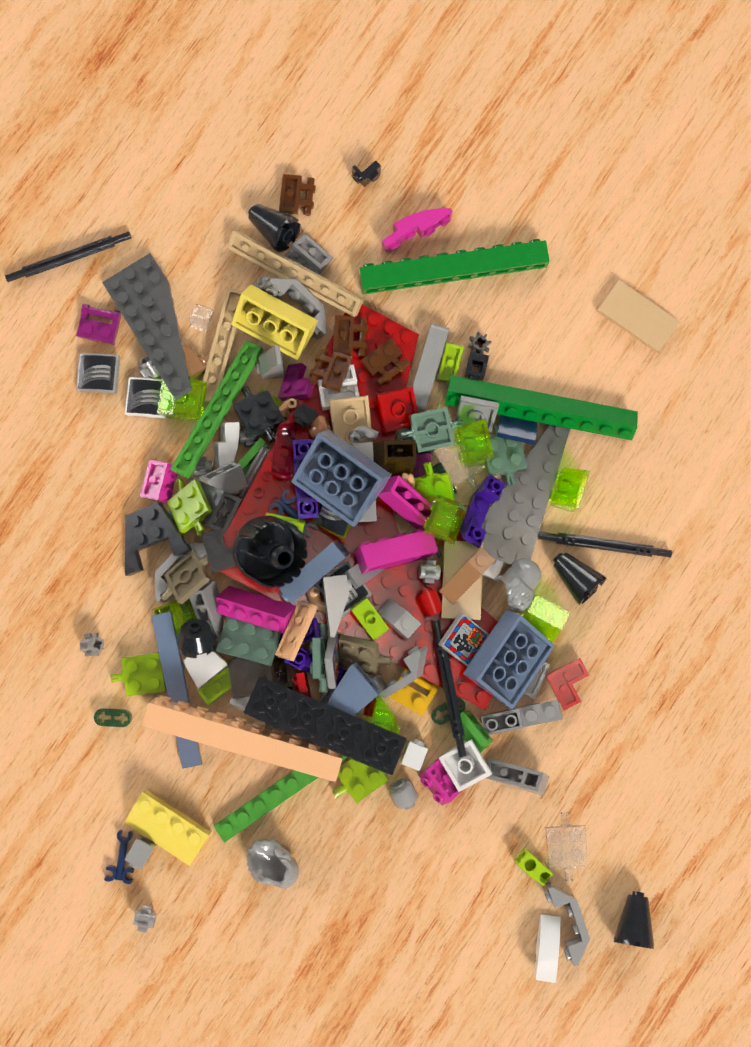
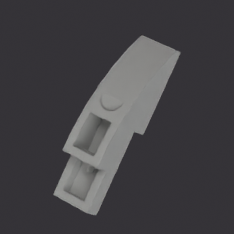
(522, 717)

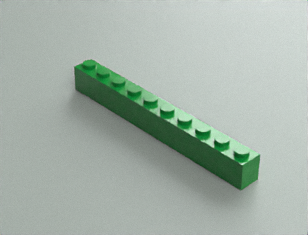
(454, 267)
(547, 408)

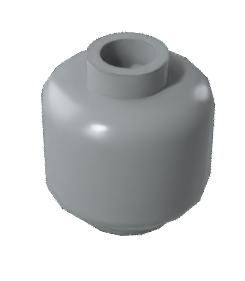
(403, 794)

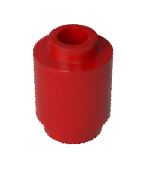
(430, 601)

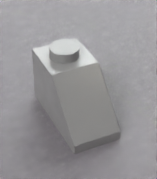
(226, 478)
(398, 618)

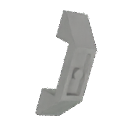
(310, 304)
(160, 582)
(415, 663)
(575, 946)

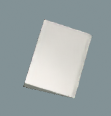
(465, 770)

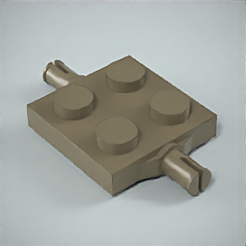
(186, 577)
(363, 652)

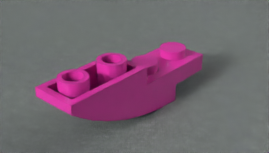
(422, 222)

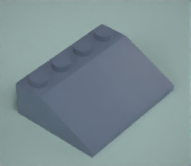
(340, 477)
(509, 659)

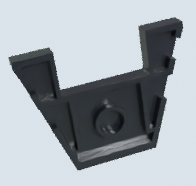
(146, 529)

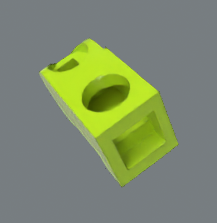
(533, 867)

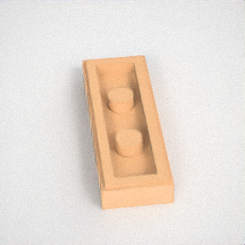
(296, 630)

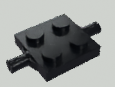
(258, 414)

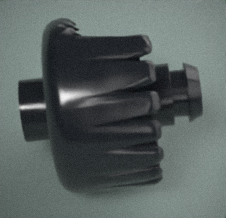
(270, 551)

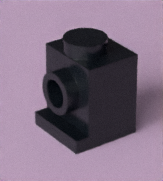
(476, 360)

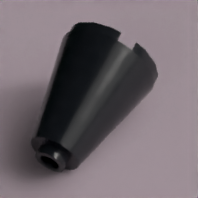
(275, 226)
(578, 577)
(635, 922)

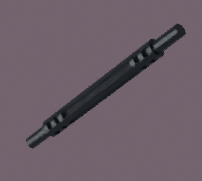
(68, 256)
(605, 544)
(449, 690)

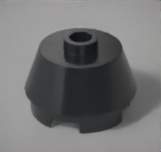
(196, 638)

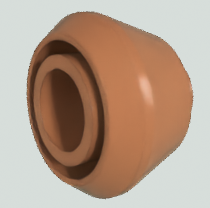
(318, 425)

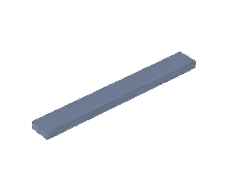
(175, 680)

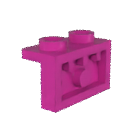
(158, 481)
(439, 783)

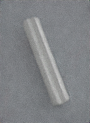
(253, 470)

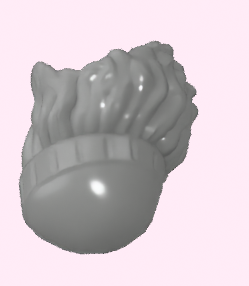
(520, 583)
(272, 864)

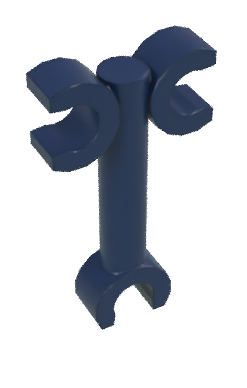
(283, 504)
(119, 872)

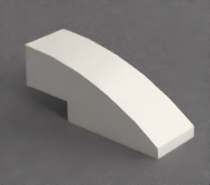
(226, 448)
(547, 948)

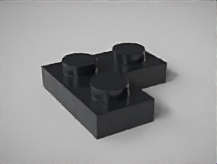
(219, 556)

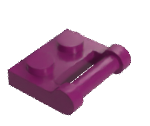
(97, 330)

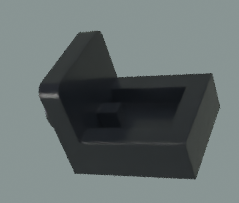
(370, 174)
(304, 416)

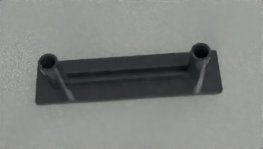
(325, 725)

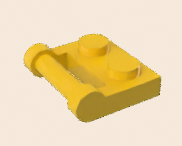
(414, 699)

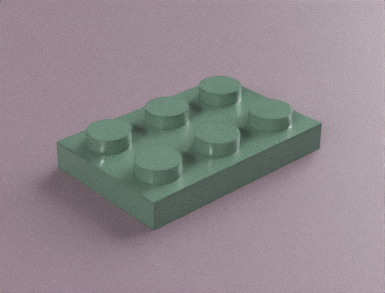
(248, 641)

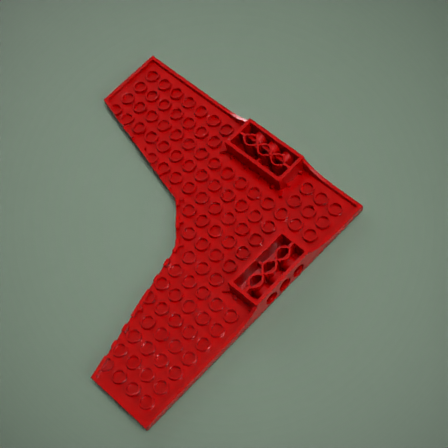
(395, 582)

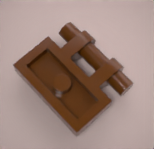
(290, 194)
(343, 335)
(382, 357)
(336, 372)

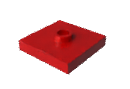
(395, 408)

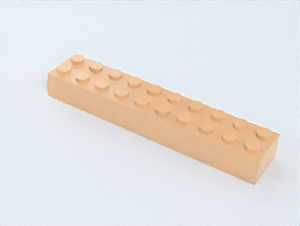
(241, 737)

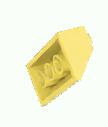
(274, 321)
(167, 827)

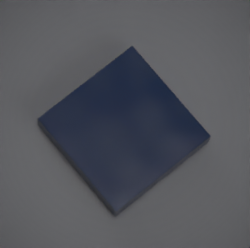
(517, 429)

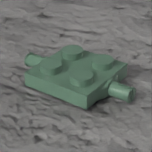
(431, 429)
(507, 457)
(318, 649)

